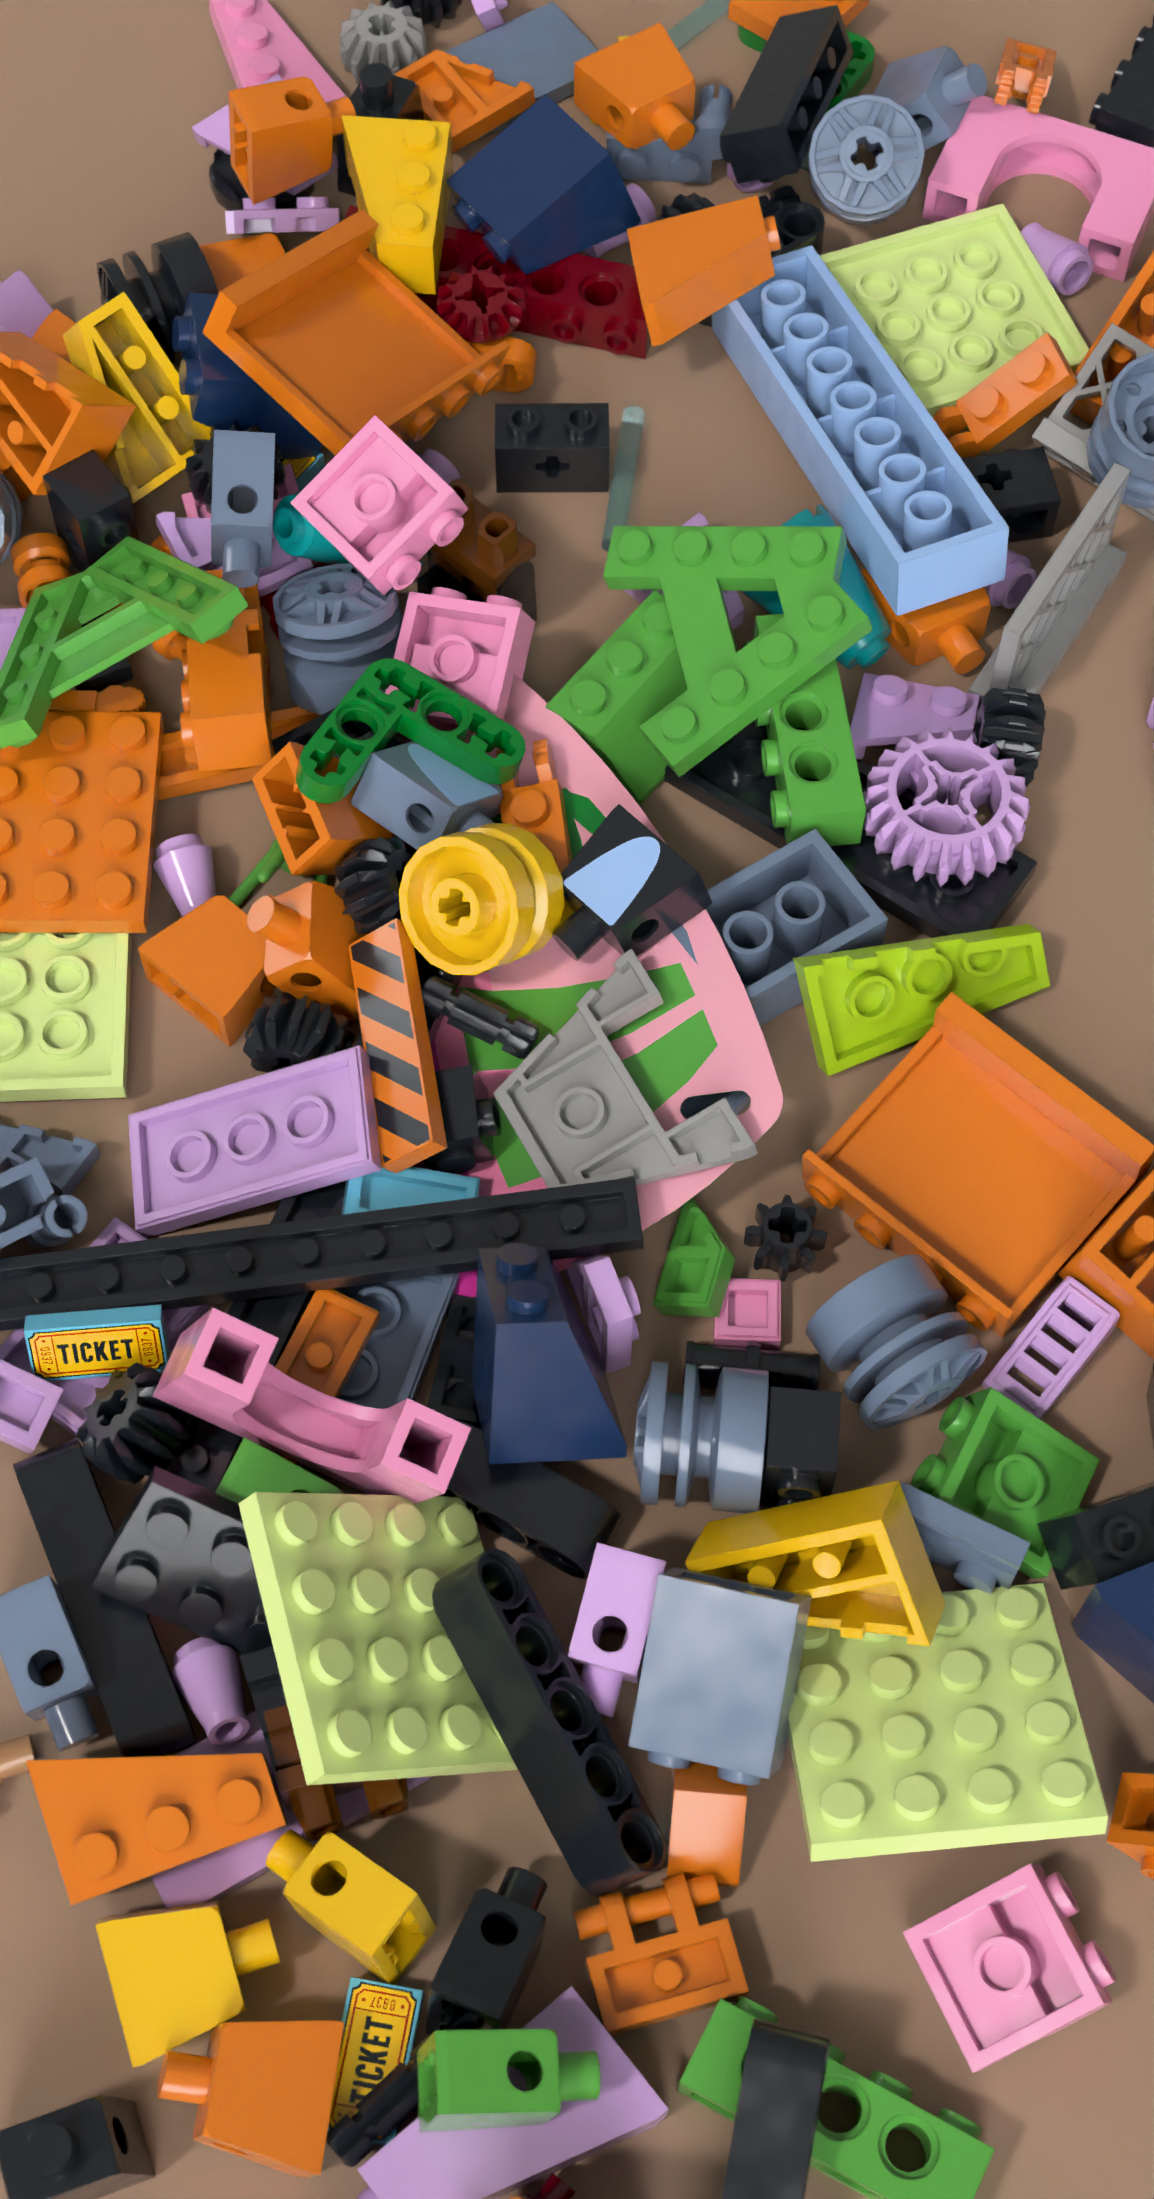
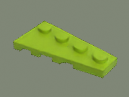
(888, 994)

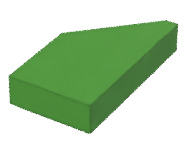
(695, 1267)

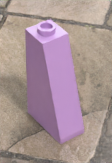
(504, 2159)

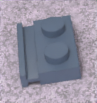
(965, 1544)

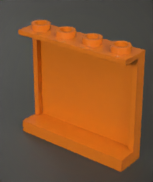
(348, 341)
(979, 1166)

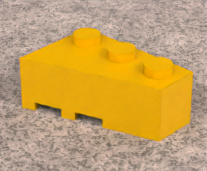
(401, 184)
(127, 358)
(845, 1550)

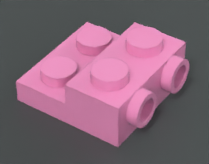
(381, 507)
(466, 646)
(1011, 1965)

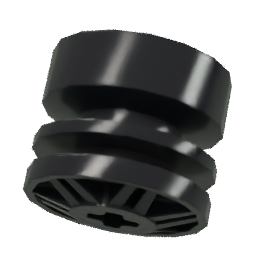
(162, 293)

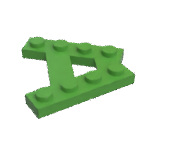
(57, 654)
(726, 684)

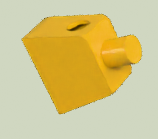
(372, 1914)
(178, 1972)

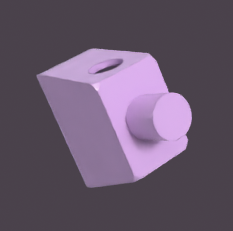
(618, 1597)

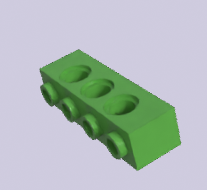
(821, 752)
(951, 2143)

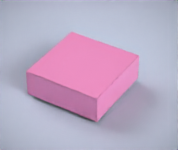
(750, 1314)

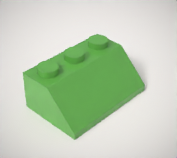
(622, 689)

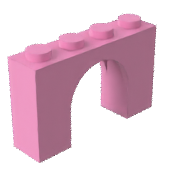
(1010, 142)
(226, 1379)

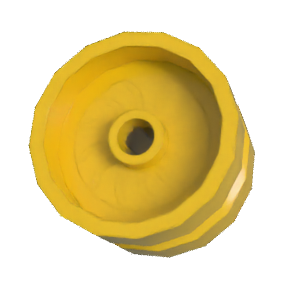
(481, 898)

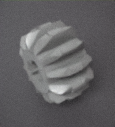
(381, 37)

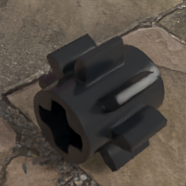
(786, 1219)

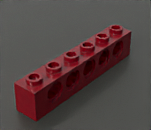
(568, 301)

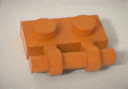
(665, 1974)

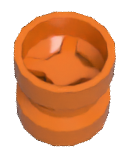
(39, 561)

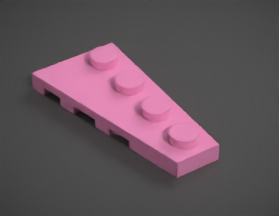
(262, 45)

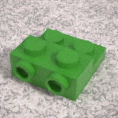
(1006, 1470)

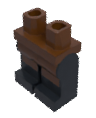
(484, 557)
(312, 1804)

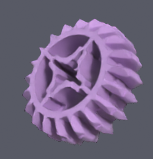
(941, 826)

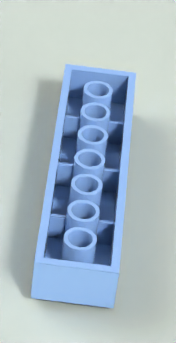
(863, 436)

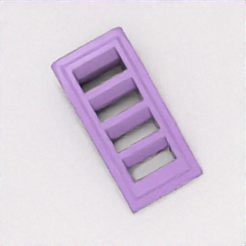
(1078, 1318)

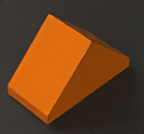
(706, 1825)

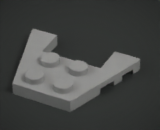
(586, 1114)

